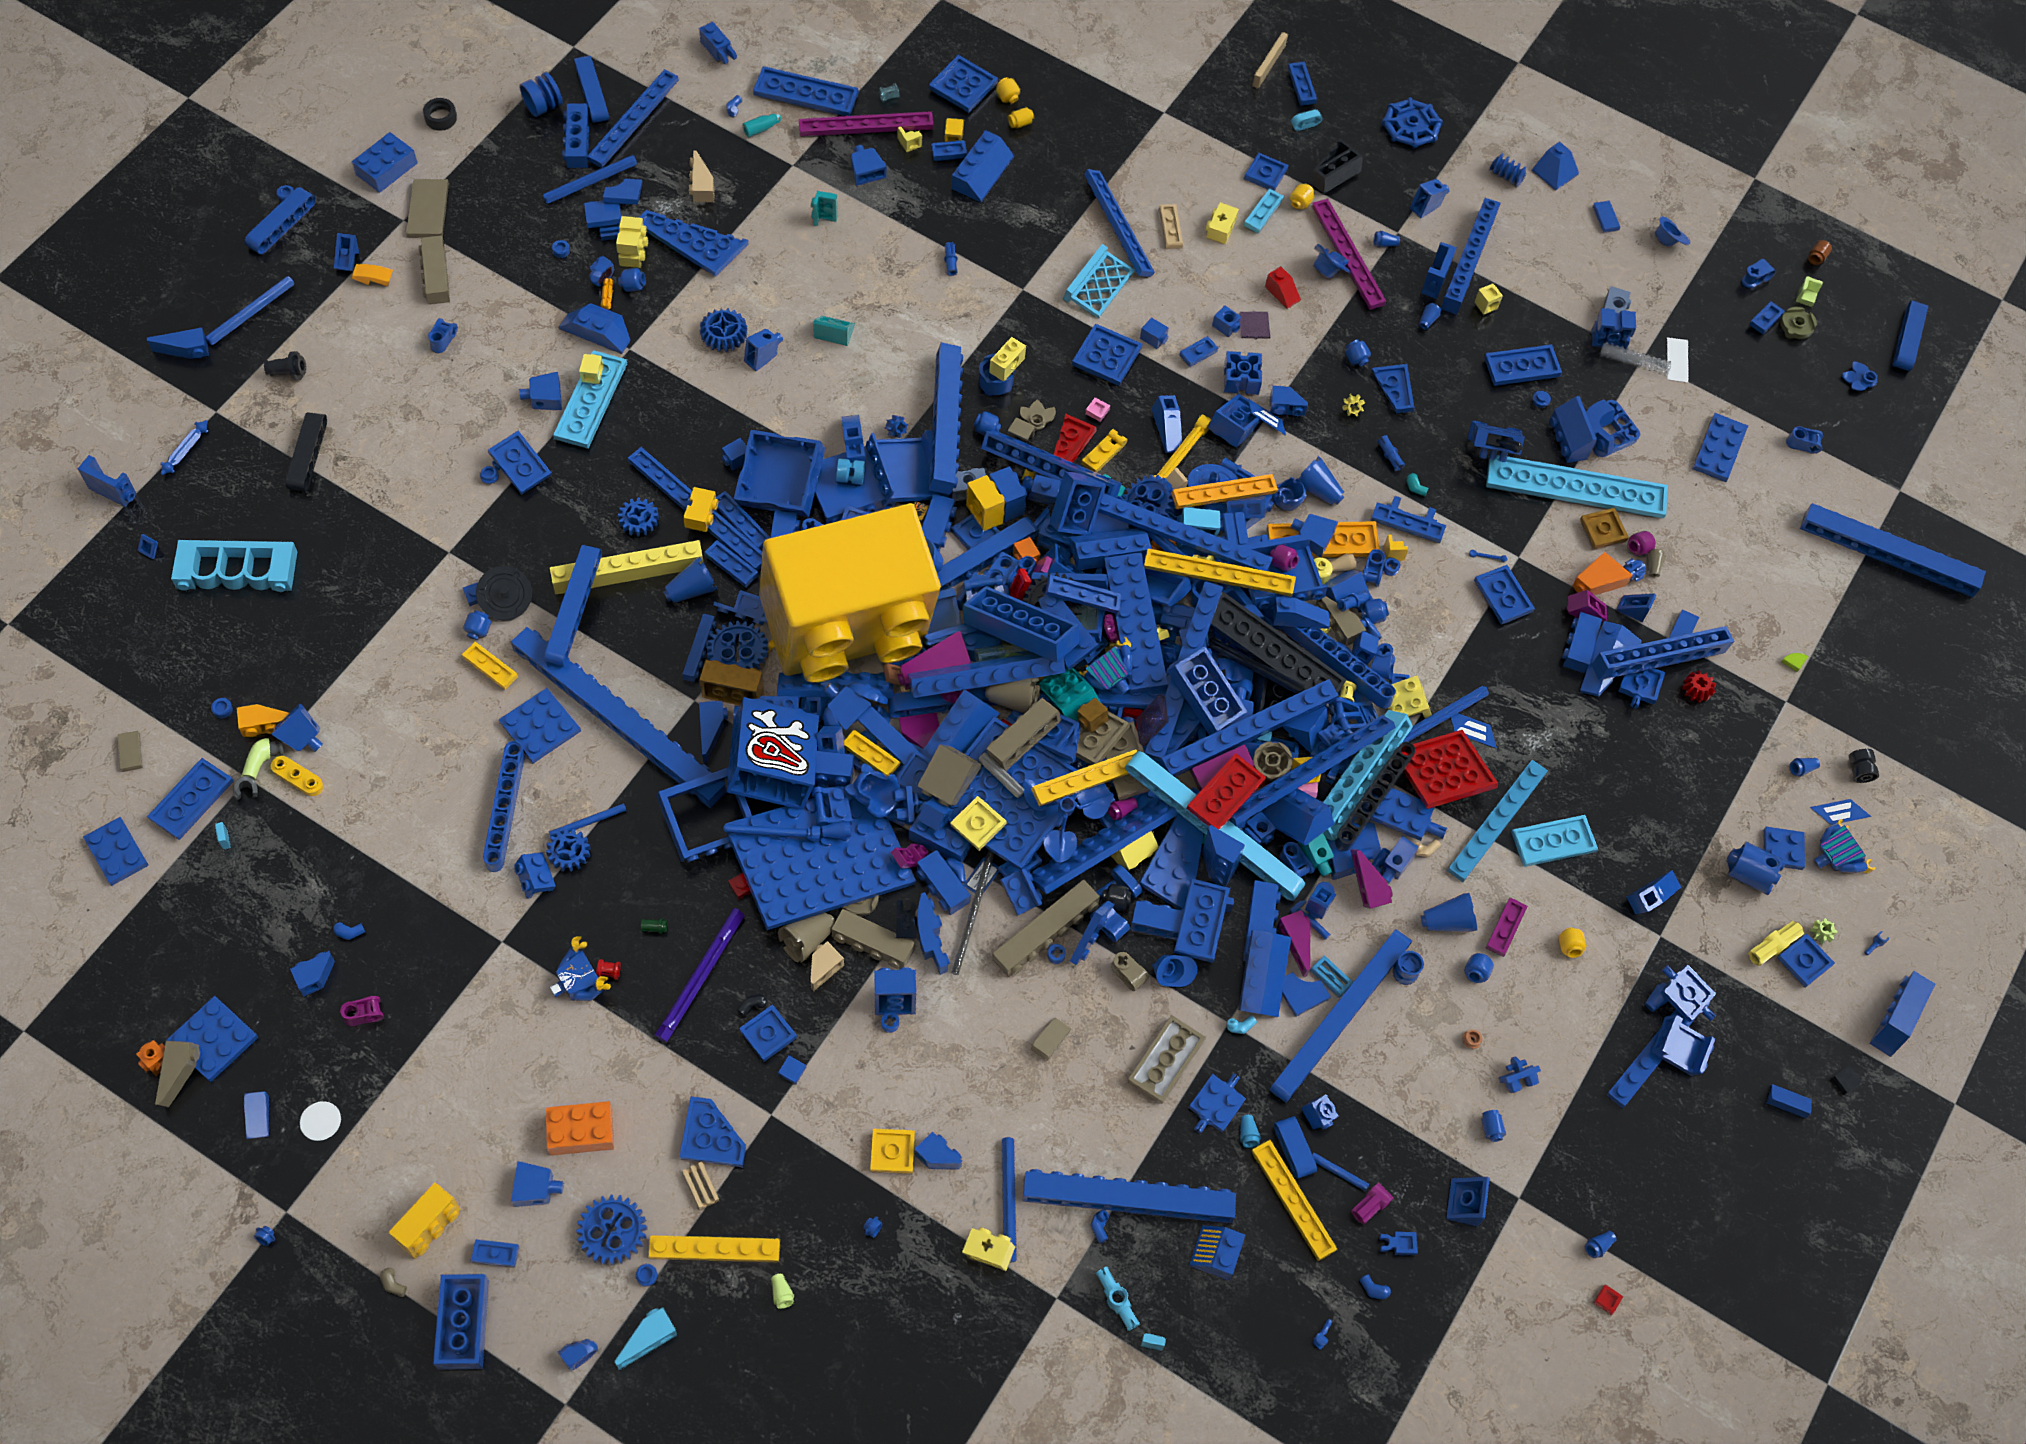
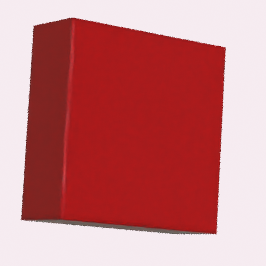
(1608, 1299)

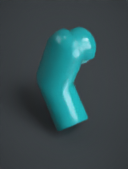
(1414, 485)

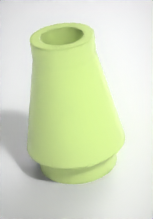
(782, 1293)

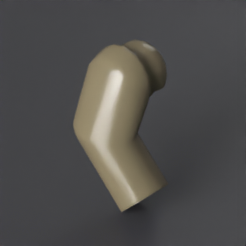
(389, 1283)

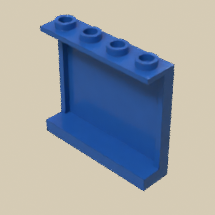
(903, 467)
(835, 496)
(1307, 583)

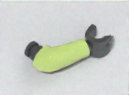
(258, 754)

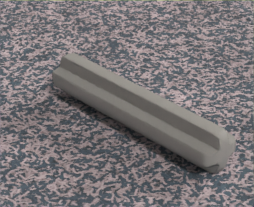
(993, 767)

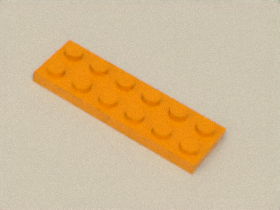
(1349, 538)

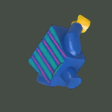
(1111, 669)
(1842, 851)

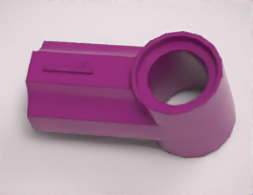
(1374, 1201)

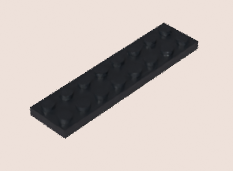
(1269, 645)

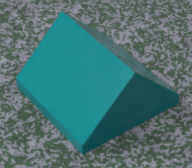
(833, 330)

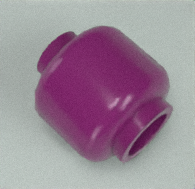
(1641, 543)
(1284, 558)

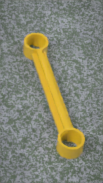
(1199, 429)

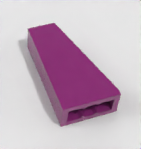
(944, 654)

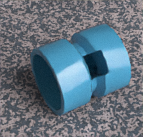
(844, 468)

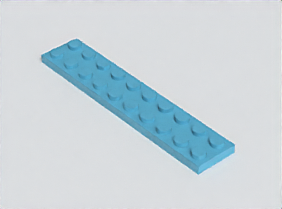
(1578, 486)

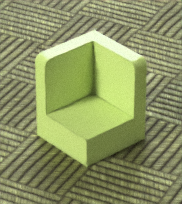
(1808, 291)

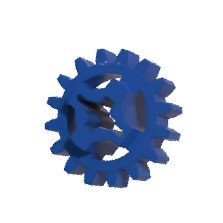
(638, 516)
(564, 858)

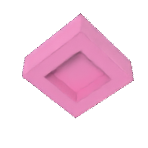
(1097, 409)

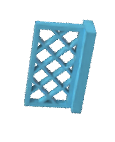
(1085, 277)

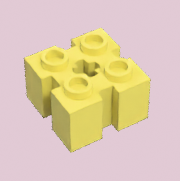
(631, 242)

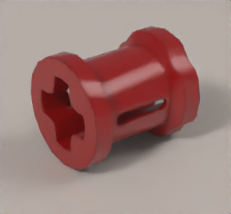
(608, 969)

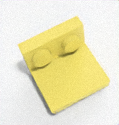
(1410, 698)

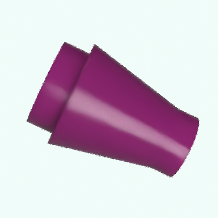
(1121, 808)

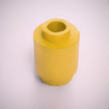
(1020, 118)

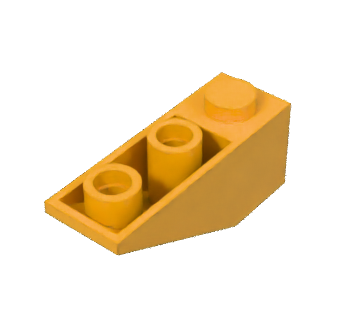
(258, 719)

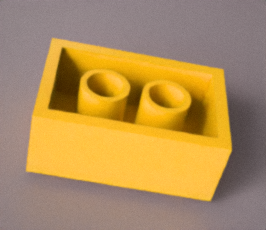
(425, 1221)

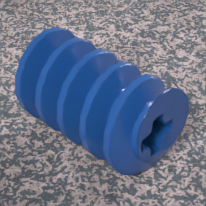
(1508, 169)

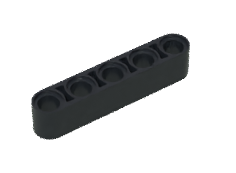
(306, 451)

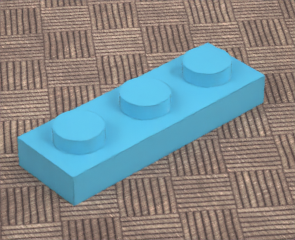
(1263, 211)

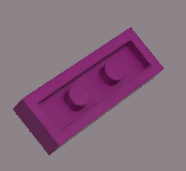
(1506, 927)

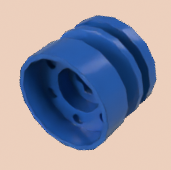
(540, 94)

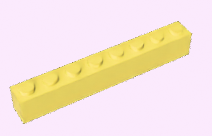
(633, 565)

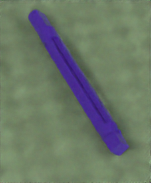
(699, 975)

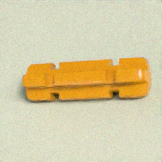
(607, 293)

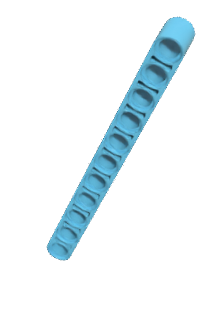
(1179, 796)

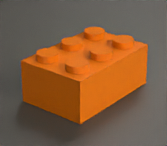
(579, 1128)

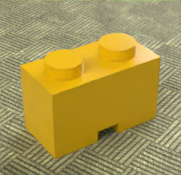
(699, 514)

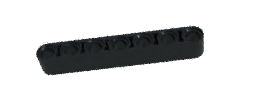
(1370, 802)

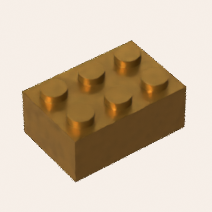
(730, 682)

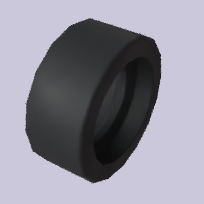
(440, 123)

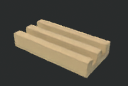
(693, 1169)

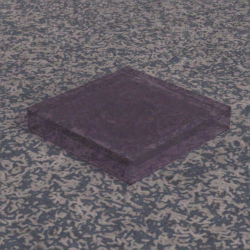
(1152, 720)

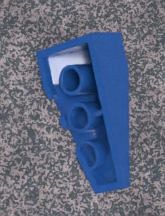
(1610, 637)

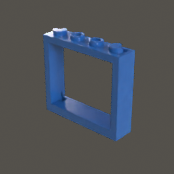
(672, 792)

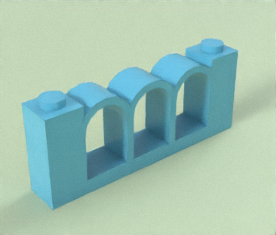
(278, 577)

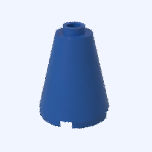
(1321, 482)
(690, 583)
(1451, 915)

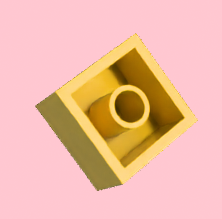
(985, 502)

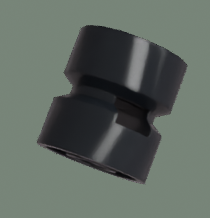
(1863, 765)

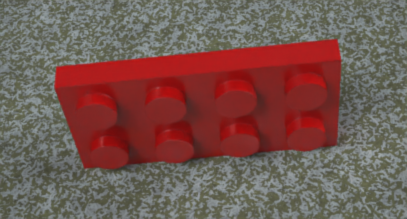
(1226, 792)

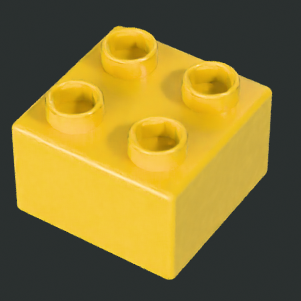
(849, 592)

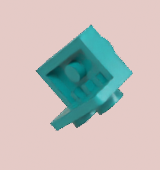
(824, 207)

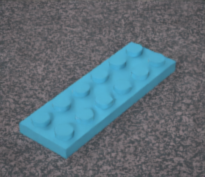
(589, 404)

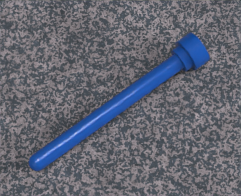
(811, 833)

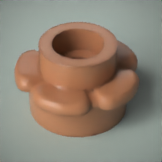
(1472, 1034)

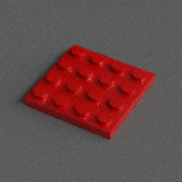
(1448, 770)

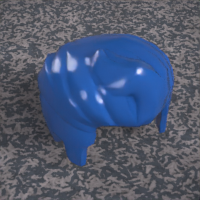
(1289, 494)

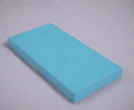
(1554, 840)

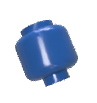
(632, 280)
(1357, 353)
(986, 422)
(1375, 610)
(477, 625)
(1479, 968)

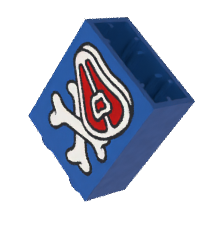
(773, 753)

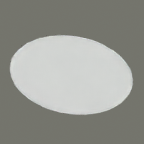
(320, 1120)

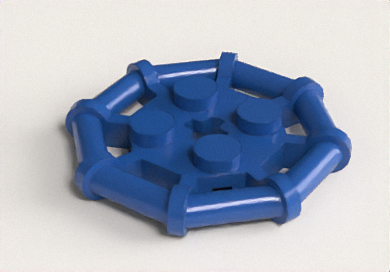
(1410, 129)

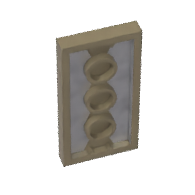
(1166, 1059)

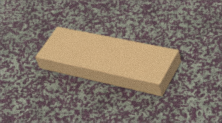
(1171, 226)

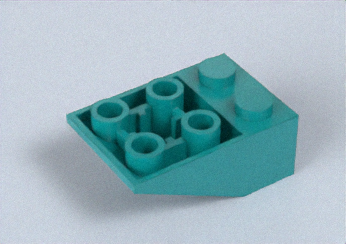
(1067, 692)

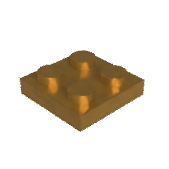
(1604, 528)

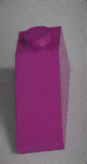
(1372, 885)
(1298, 928)

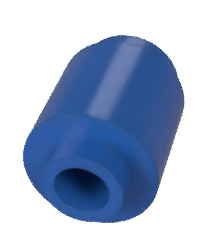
(1493, 1125)

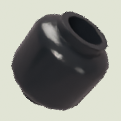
(1118, 895)

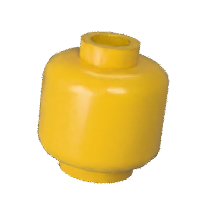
(1008, 90)
(1302, 196)
(1572, 942)

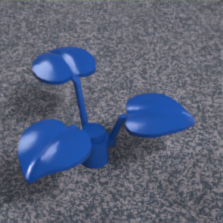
(1063, 844)

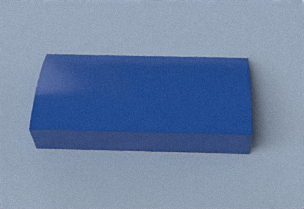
(1166, 587)

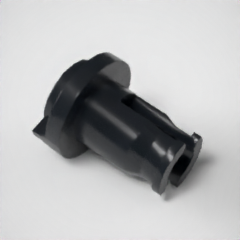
(292, 365)

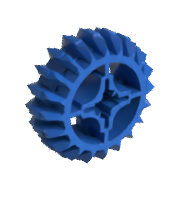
(712, 329)

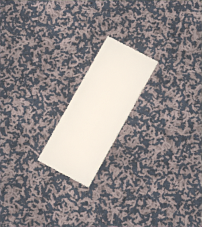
(1678, 355)

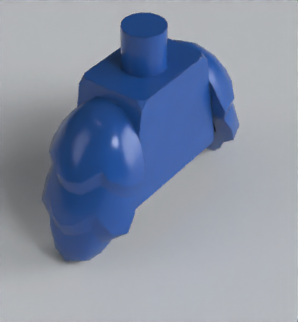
(848, 703)

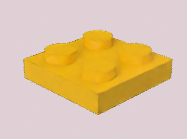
(892, 1151)

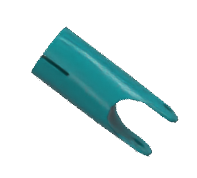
(760, 124)

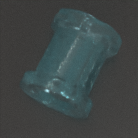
(893, 89)

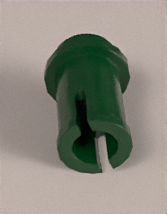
(654, 925)

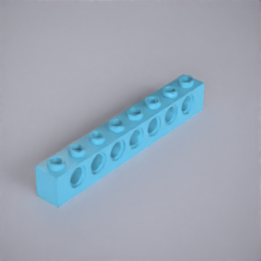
(1363, 772)

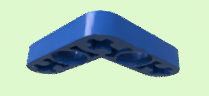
(1622, 431)

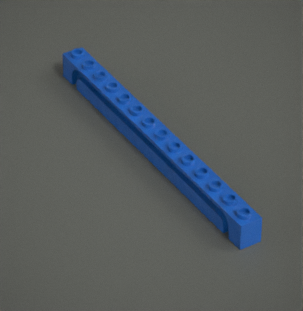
(618, 716)

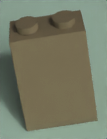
(948, 775)

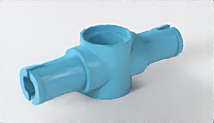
(1113, 1288)

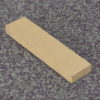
(1270, 60)

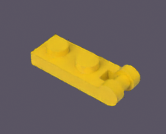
(1104, 451)

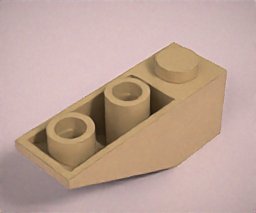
(702, 180)

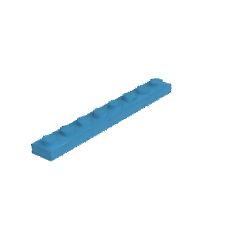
(1497, 821)

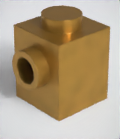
(1092, 715)

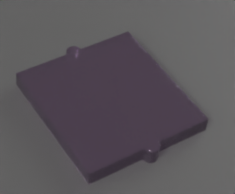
(1254, 325)

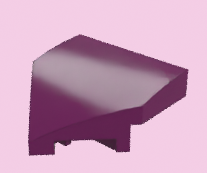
(919, 728)

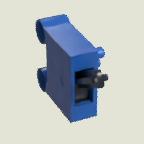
(1496, 439)

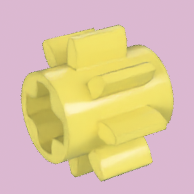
(1352, 400)

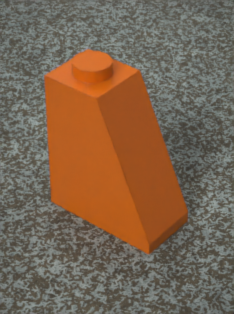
(1602, 576)

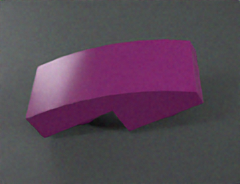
(909, 856)

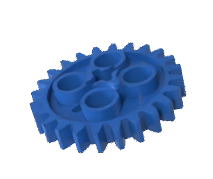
(1151, 490)
(755, 648)
(594, 1222)

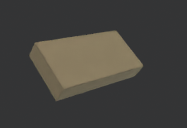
(130, 751)

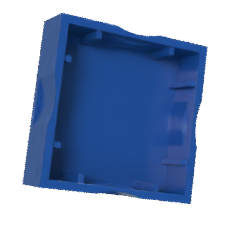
(779, 473)

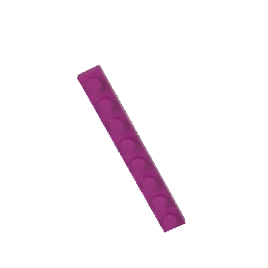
(865, 123)
(1344, 245)

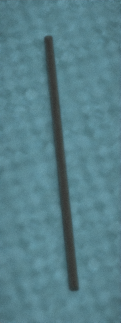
(973, 913)

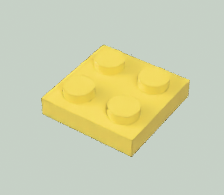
(978, 823)

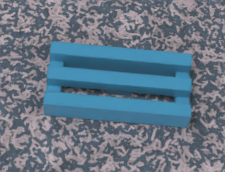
(1332, 977)

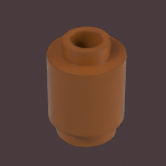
(1820, 252)

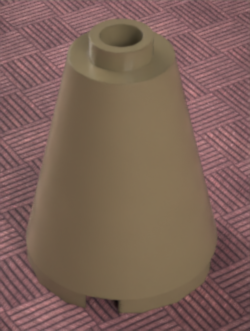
(1015, 695)
(805, 935)

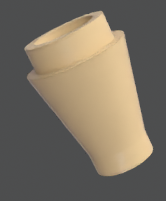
(1344, 563)

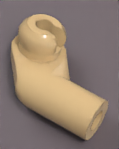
(1426, 851)

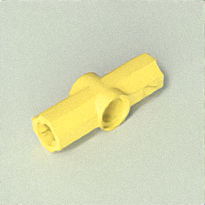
(1776, 943)

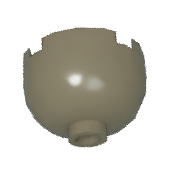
(1272, 760)

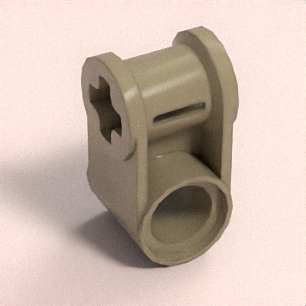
(1131, 973)

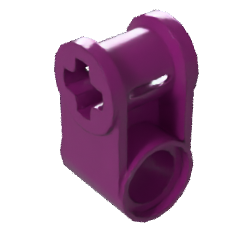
(363, 1011)

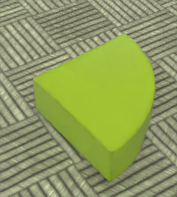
(1795, 660)

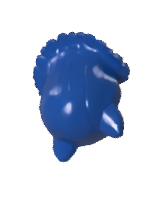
(874, 791)

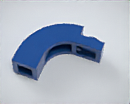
(1599, 416)

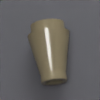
(1655, 562)

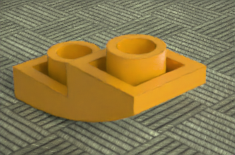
(366, 273)

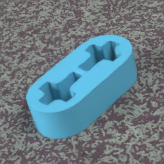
(1306, 120)

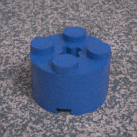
(991, 384)

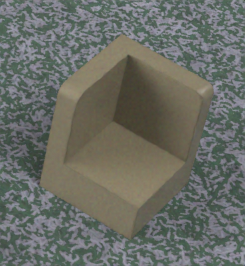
(1021, 430)

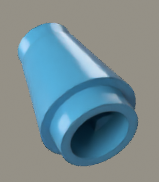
(1249, 1133)

